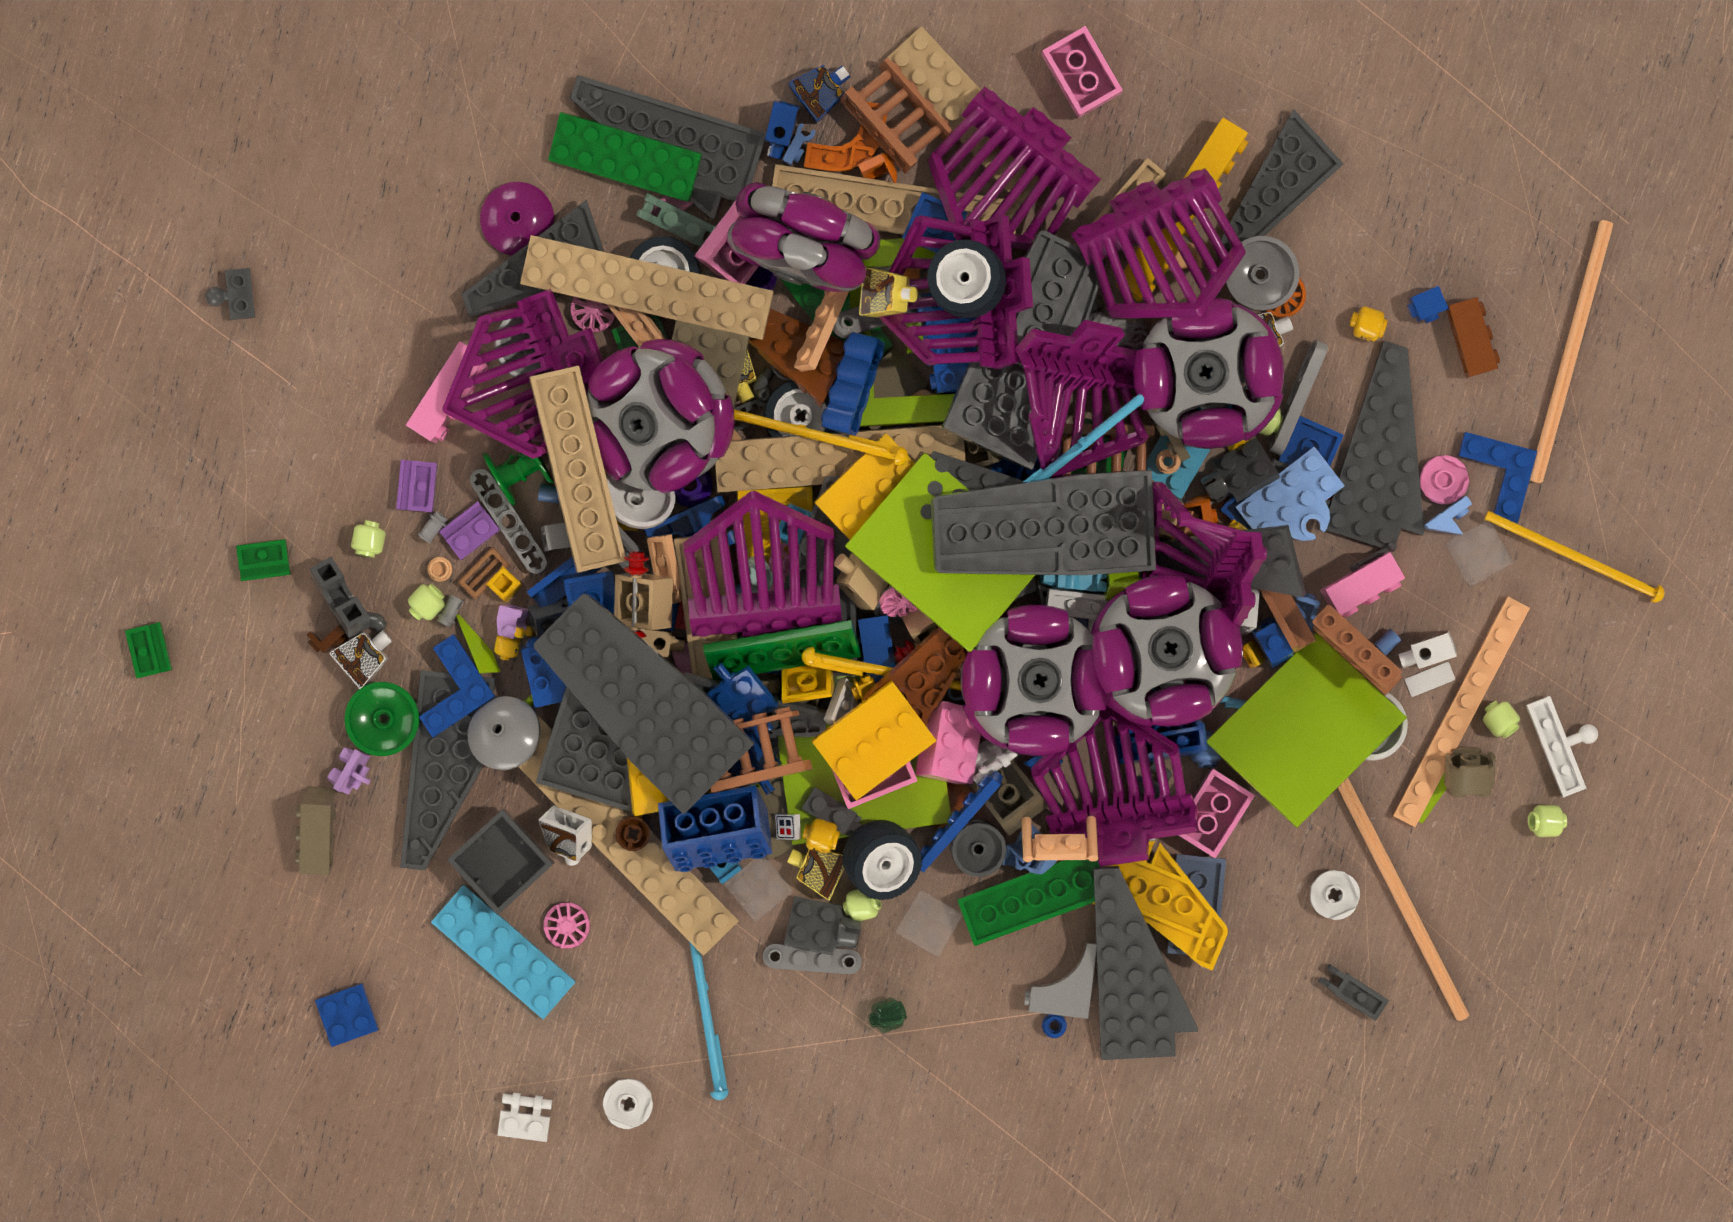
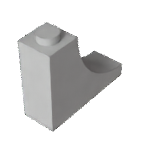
(1068, 995)

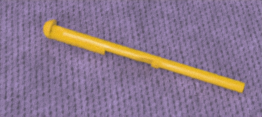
(896, 453)
(1656, 594)
(850, 666)

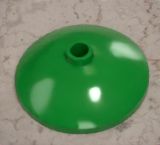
(364, 722)

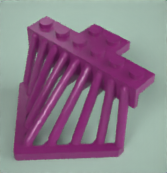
(1033, 143)
(1146, 213)
(996, 329)
(553, 350)
(1085, 361)
(1234, 558)
(765, 609)
(1124, 826)

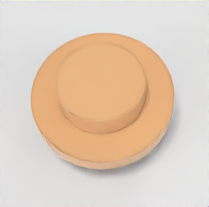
(439, 569)

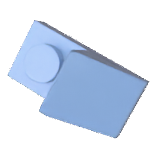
(1443, 521)

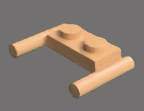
(1059, 845)

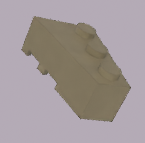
(316, 831)

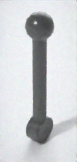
(1390, 547)

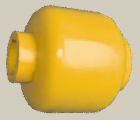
(1368, 323)
(821, 835)

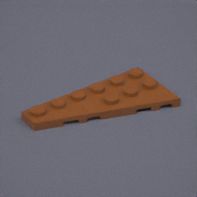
(780, 348)
(926, 672)

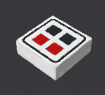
(788, 826)

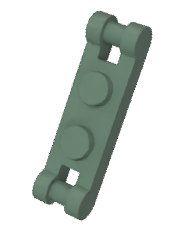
(675, 220)

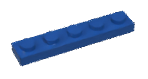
(959, 819)

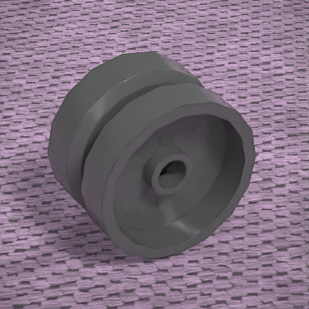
(988, 858)

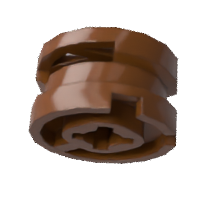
(632, 833)

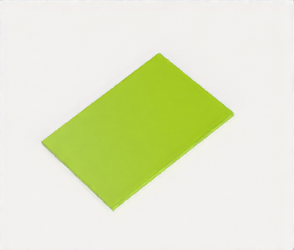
(900, 550)
(1306, 730)
(910, 806)

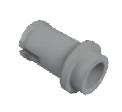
(433, 526)
(450, 611)

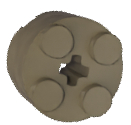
(1469, 772)

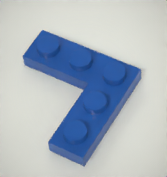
(1517, 464)
(472, 693)

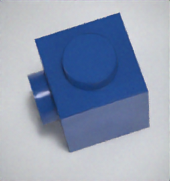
(1427, 305)

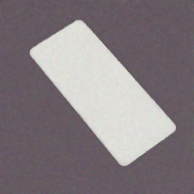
(1430, 679)

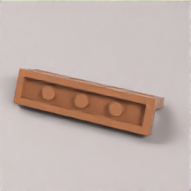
(1289, 619)

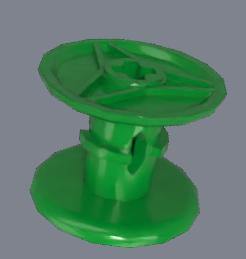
(515, 470)

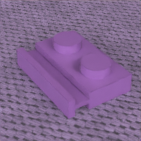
(417, 486)
(469, 530)

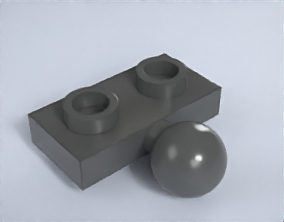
(238, 294)

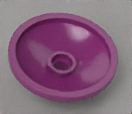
(510, 198)

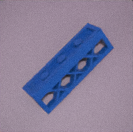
(552, 587)

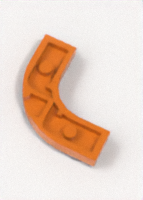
(842, 157)

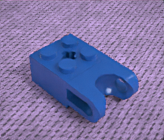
(690, 521)

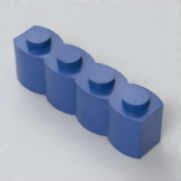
(853, 384)

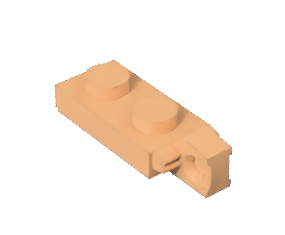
(664, 562)

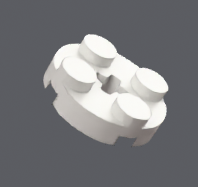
(1347, 899)
(615, 1109)

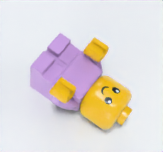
(510, 628)

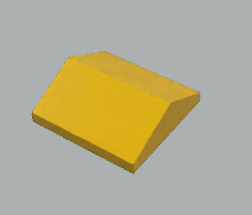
(806, 684)

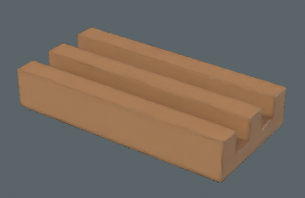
(499, 558)

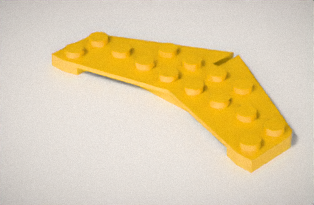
(1175, 906)

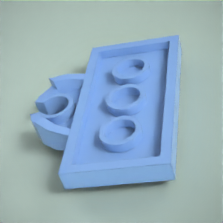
(1294, 497)

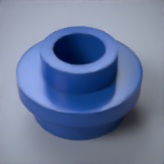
(1054, 1033)

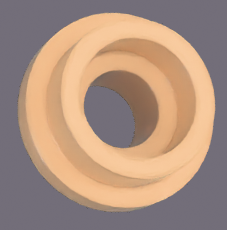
(1167, 469)

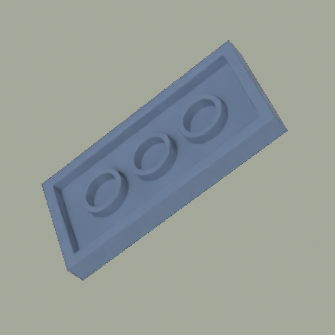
(1208, 877)

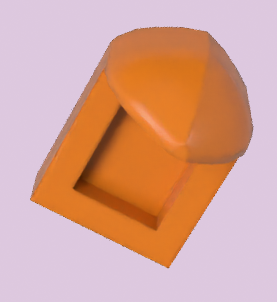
(878, 166)
(1205, 508)

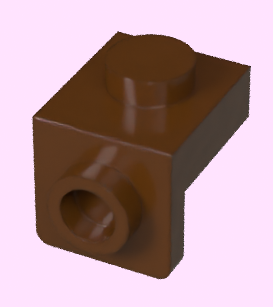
(333, 639)

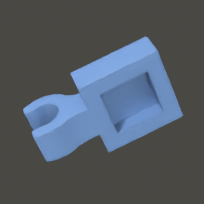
(794, 151)

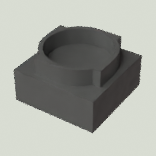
(501, 861)

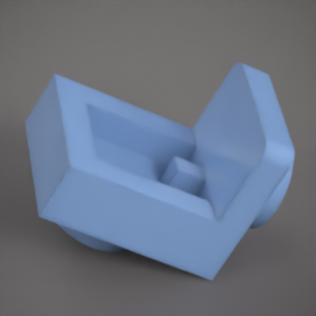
(1308, 607)

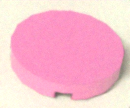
(1444, 479)

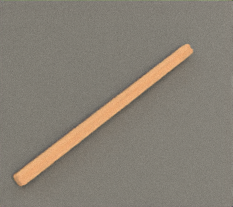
(1571, 350)
(1403, 900)

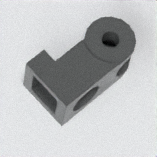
(544, 617)

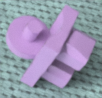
(353, 773)

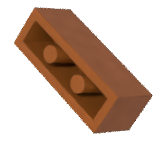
(1472, 337)

